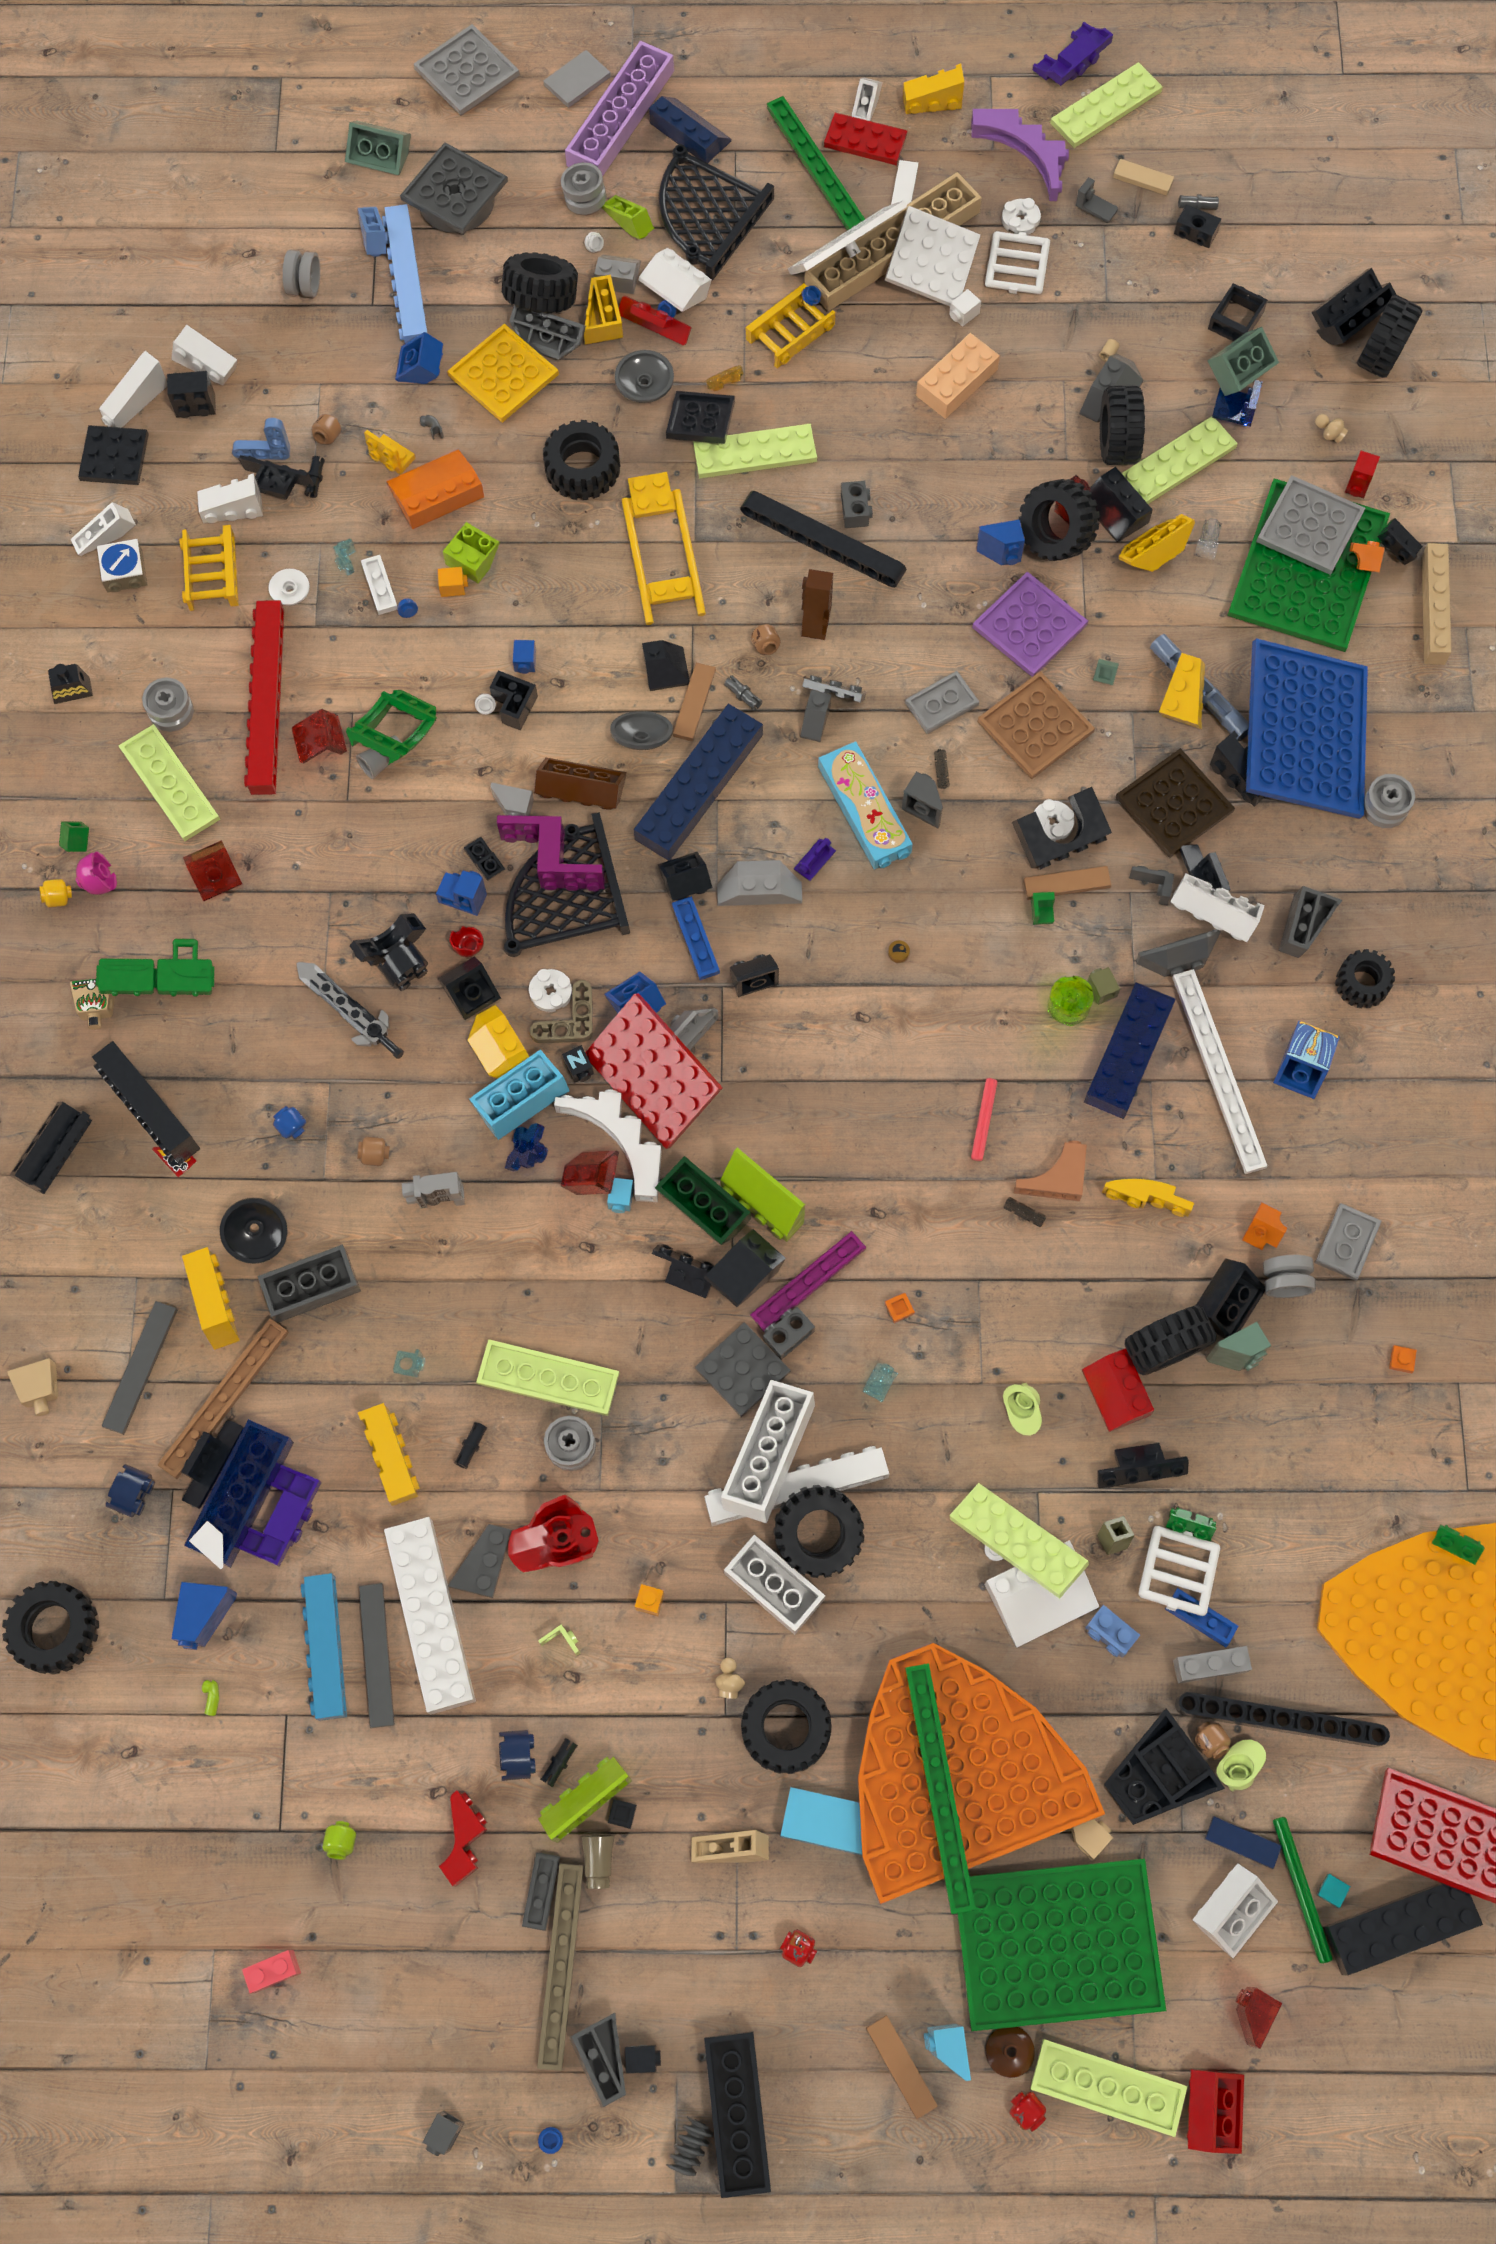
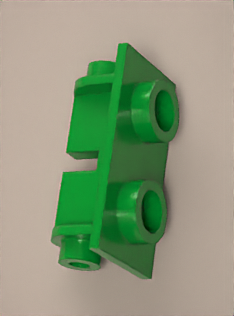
(1181, 1521)
(1460, 1546)

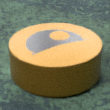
(898, 951)

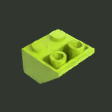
(471, 551)

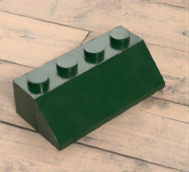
(704, 1201)

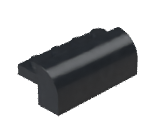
(1352, 308)
(51, 1147)

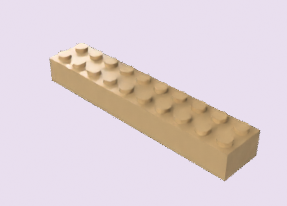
(844, 276)

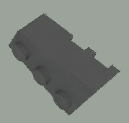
(1305, 920)
(601, 2059)

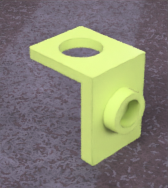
(569, 1636)

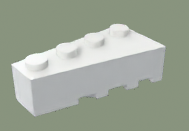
(1217, 907)

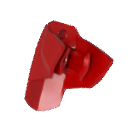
(538, 1543)

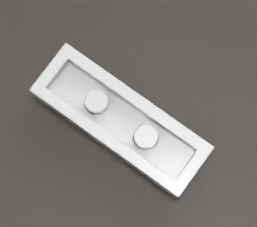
(379, 584)

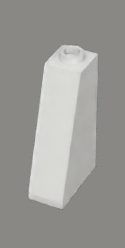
(134, 391)

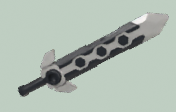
(349, 1009)

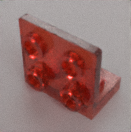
(318, 734)

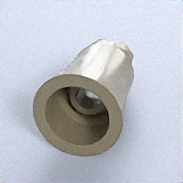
(597, 1860)

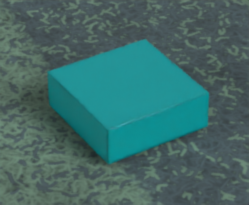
(1333, 1890)

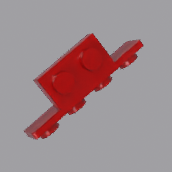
(654, 320)

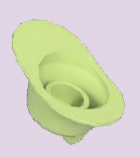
(1023, 1408)
(1241, 1764)

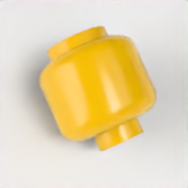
(55, 893)

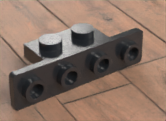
(274, 478)
(1206, 868)
(685, 1271)
(208, 1461)
(1141, 1465)

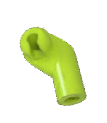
(212, 1689)

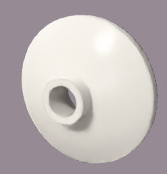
(286, 580)

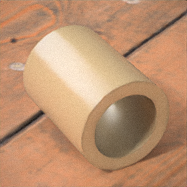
(1109, 349)

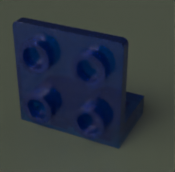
(1239, 406)

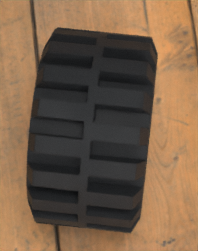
(1371, 964)

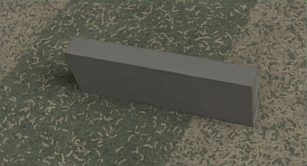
(541, 1891)

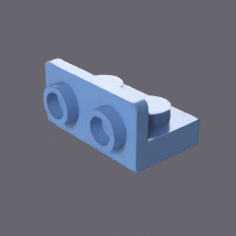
(1112, 1631)

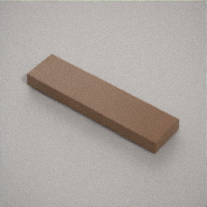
(694, 702)
(1068, 882)
(901, 2067)

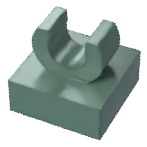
(1106, 671)

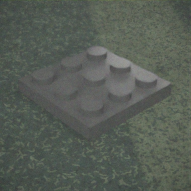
(742, 1369)

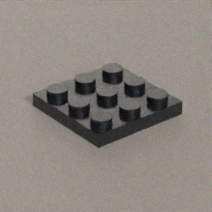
(700, 417)
(113, 455)

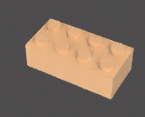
(957, 375)

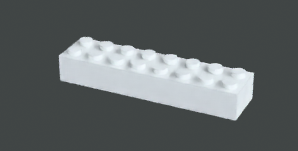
(429, 1616)

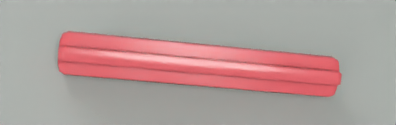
(984, 1119)

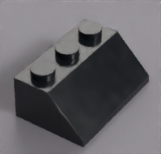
(1119, 505)
(1231, 1297)

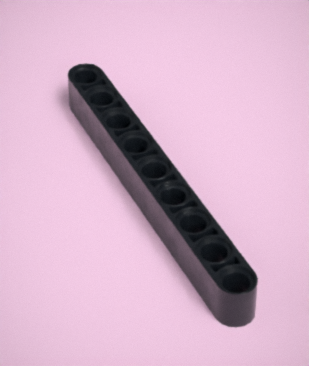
(823, 539)
(1293, 1718)

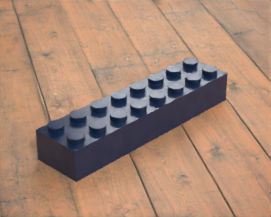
(698, 782)

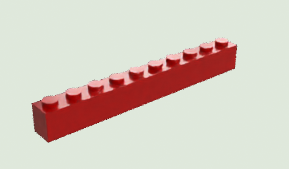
(265, 698)

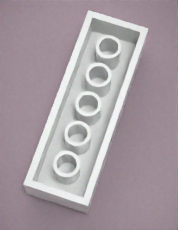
(768, 1451)

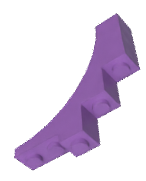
(1007, 128)

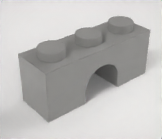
(1212, 1664)

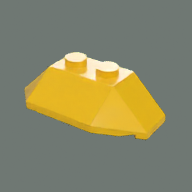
(1158, 544)
(496, 1043)

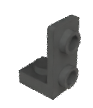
(1093, 204)
(1159, 877)

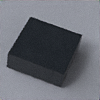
(622, 1813)

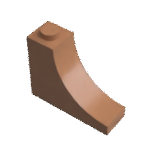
(1062, 1180)

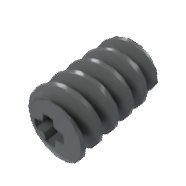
(691, 2147)

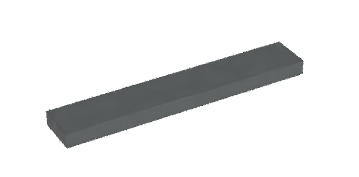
(139, 1368)
(376, 1656)

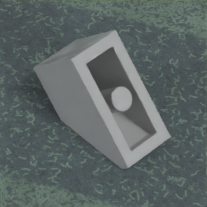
(513, 800)

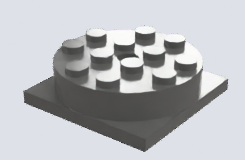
(454, 190)

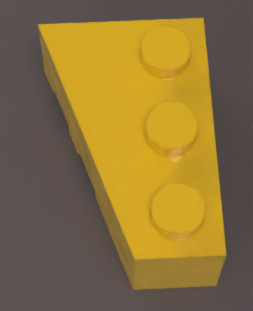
(935, 92)
(602, 313)
(1185, 692)

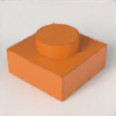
(899, 1307)
(1402, 1359)

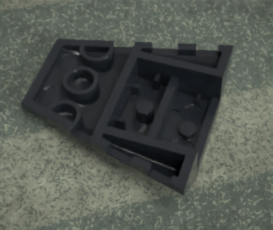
(1161, 1773)

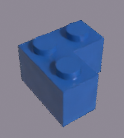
(462, 891)

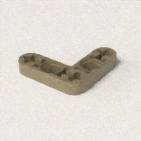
(572, 1026)

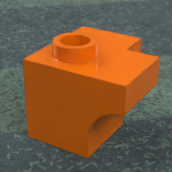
(1368, 555)
(1265, 1228)

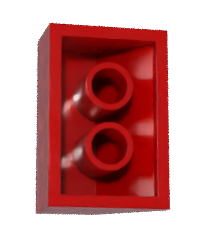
(1118, 1390)
(1216, 2112)

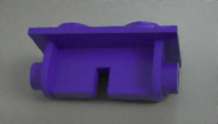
(815, 859)

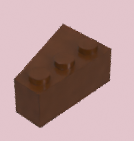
(816, 603)

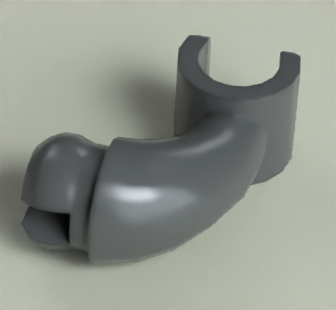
(432, 422)

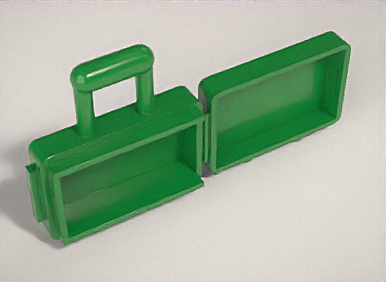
(170, 977)

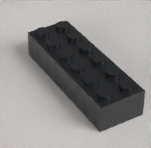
(144, 1104)
(1400, 1927)
(737, 2115)

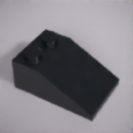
(745, 1268)

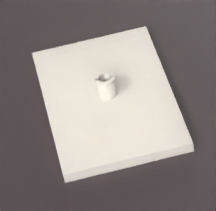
(848, 238)

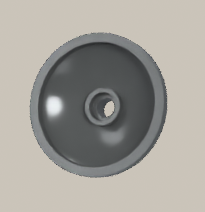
(644, 368)
(641, 730)

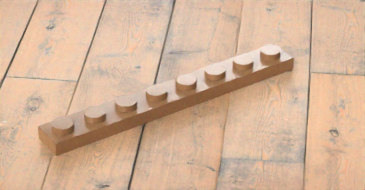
(224, 1396)

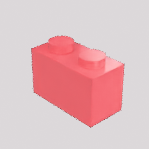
(271, 1971)

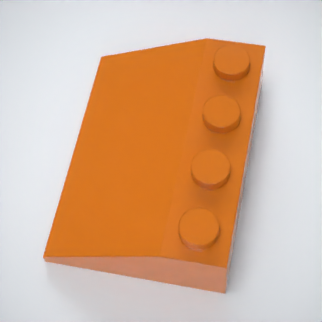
(436, 488)

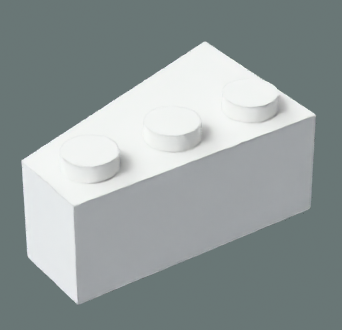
(203, 355)
(231, 502)

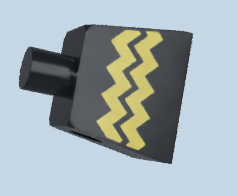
(69, 683)

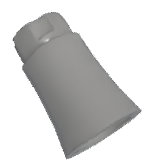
(373, 762)

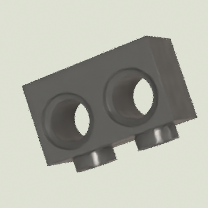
(853, 504)
(792, 1336)
(442, 2133)

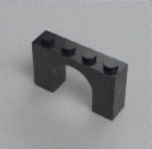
(1091, 827)

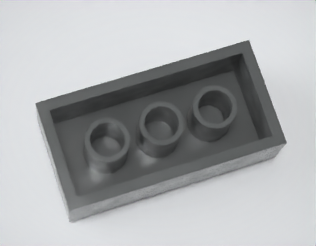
(309, 1283)

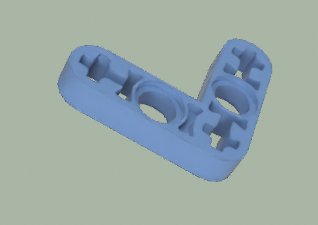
(275, 448)

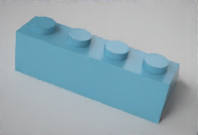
(519, 1094)
(949, 2047)

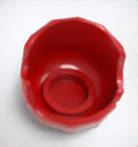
(466, 941)

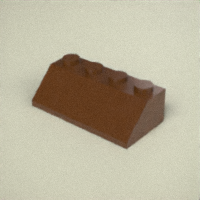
(579, 783)

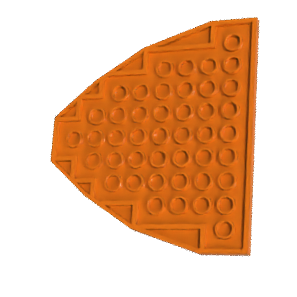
(1005, 1766)

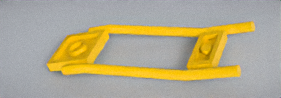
(651, 497)

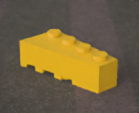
(210, 1298)
(389, 1454)

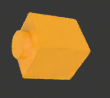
(452, 581)
(649, 1600)

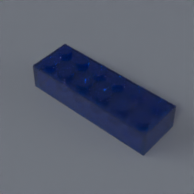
(1129, 1050)
(243, 1487)

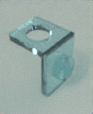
(417, 1365)

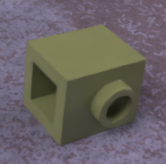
(1103, 985)
(1115, 1535)

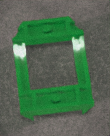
(364, 731)

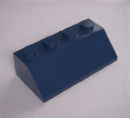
(687, 128)

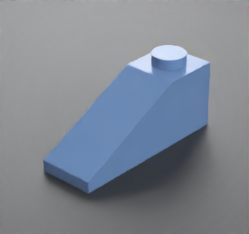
(372, 231)

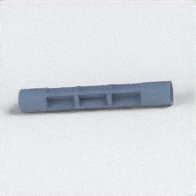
(1212, 698)

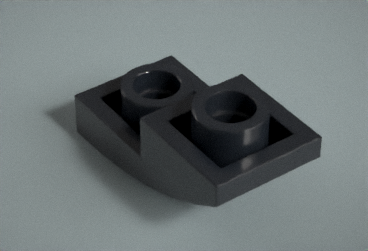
(484, 858)

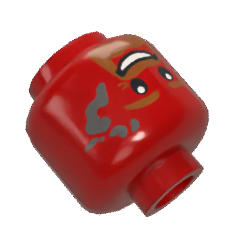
(798, 1948)
(1027, 2111)

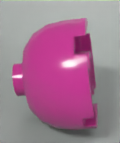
(94, 875)

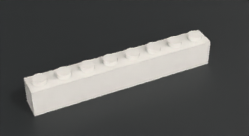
(840, 1474)

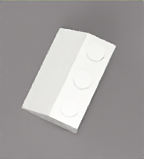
(675, 280)
(1235, 1910)

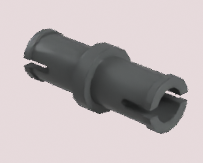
(1199, 202)
(743, 693)

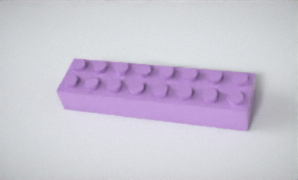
(621, 107)

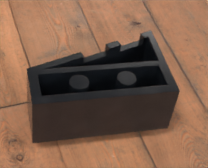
(1231, 763)

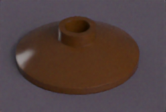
(997, 2056)

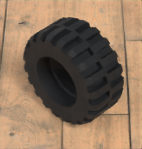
(539, 282)
(1389, 336)
(1122, 425)
(581, 438)
(1081, 514)
(1170, 1340)
(840, 1553)
(24, 1613)
(753, 1726)

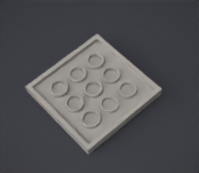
(466, 69)
(1310, 525)

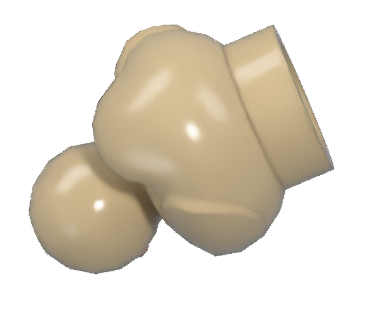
(1333, 430)
(727, 1682)

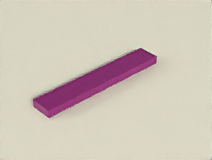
(808, 1281)

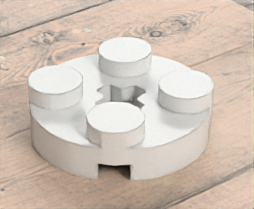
(1021, 207)
(1062, 813)
(545, 979)

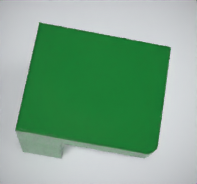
(73, 836)
(1042, 908)

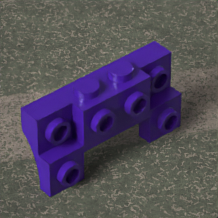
(1076, 56)
(287, 1518)

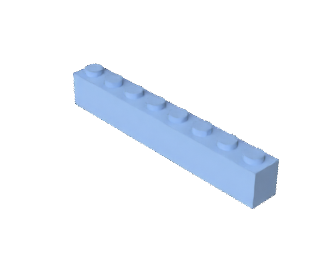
(405, 271)

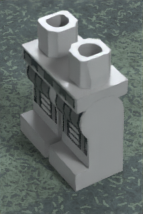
(434, 1189)

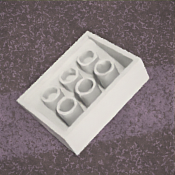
(1031, 1609)

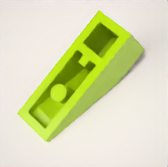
(629, 216)

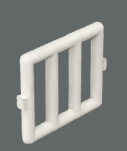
(995, 251)
(1149, 1571)

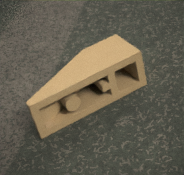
(731, 1847)

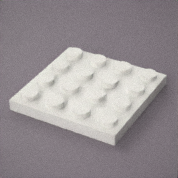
(932, 256)

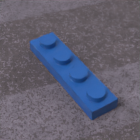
(695, 938)

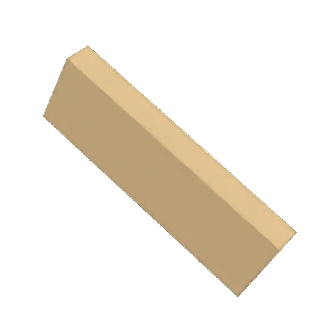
(1143, 177)

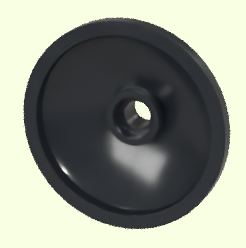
(250, 1244)

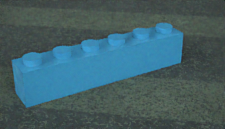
(324, 1647)

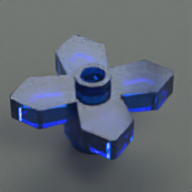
(527, 1148)

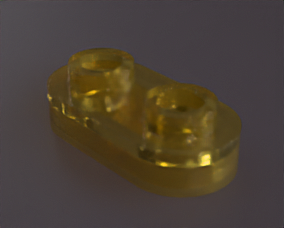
(730, 375)

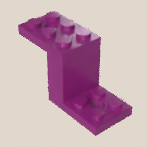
(550, 866)

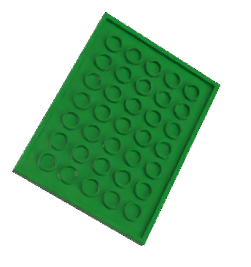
(1299, 598)
(1060, 1946)

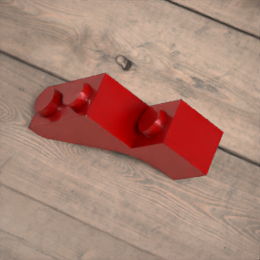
(467, 1828)

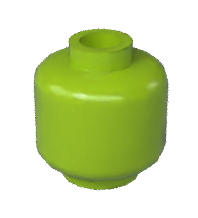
(339, 1840)

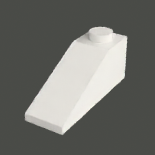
(103, 529)

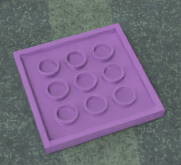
(1030, 624)

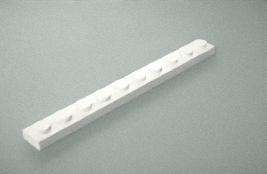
(1219, 1072)

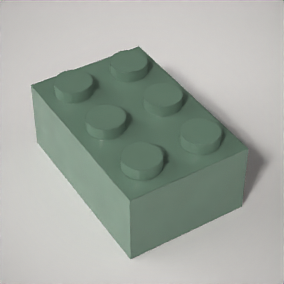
(1243, 361)

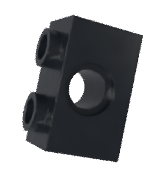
(1197, 226)

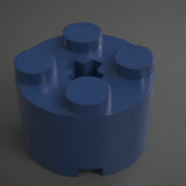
(129, 1491)
(515, 1755)

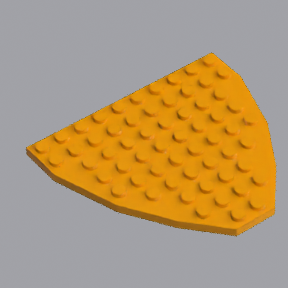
(1422, 1635)

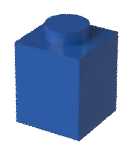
(524, 656)

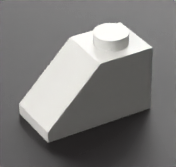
(866, 98)

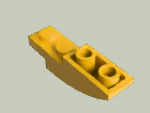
(1139, 1191)

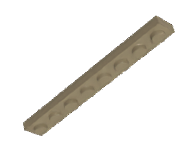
(560, 1967)

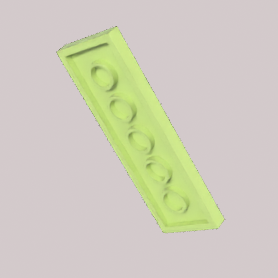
(1106, 105)
(756, 451)
(1180, 459)
(169, 782)
(548, 1377)
(1019, 1540)
(1108, 2087)

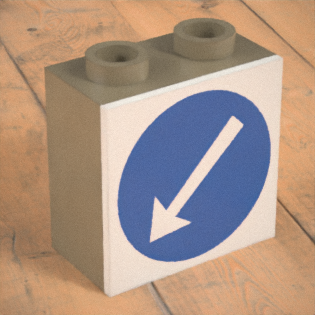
(122, 565)

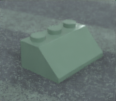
(377, 147)
(1241, 1349)

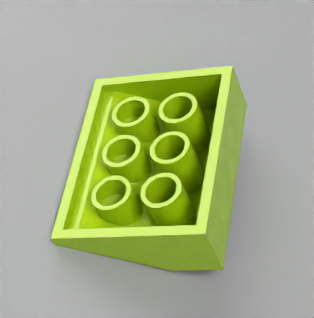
(763, 1196)
(584, 1800)

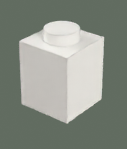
(965, 307)

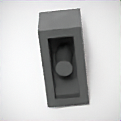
(816, 715)

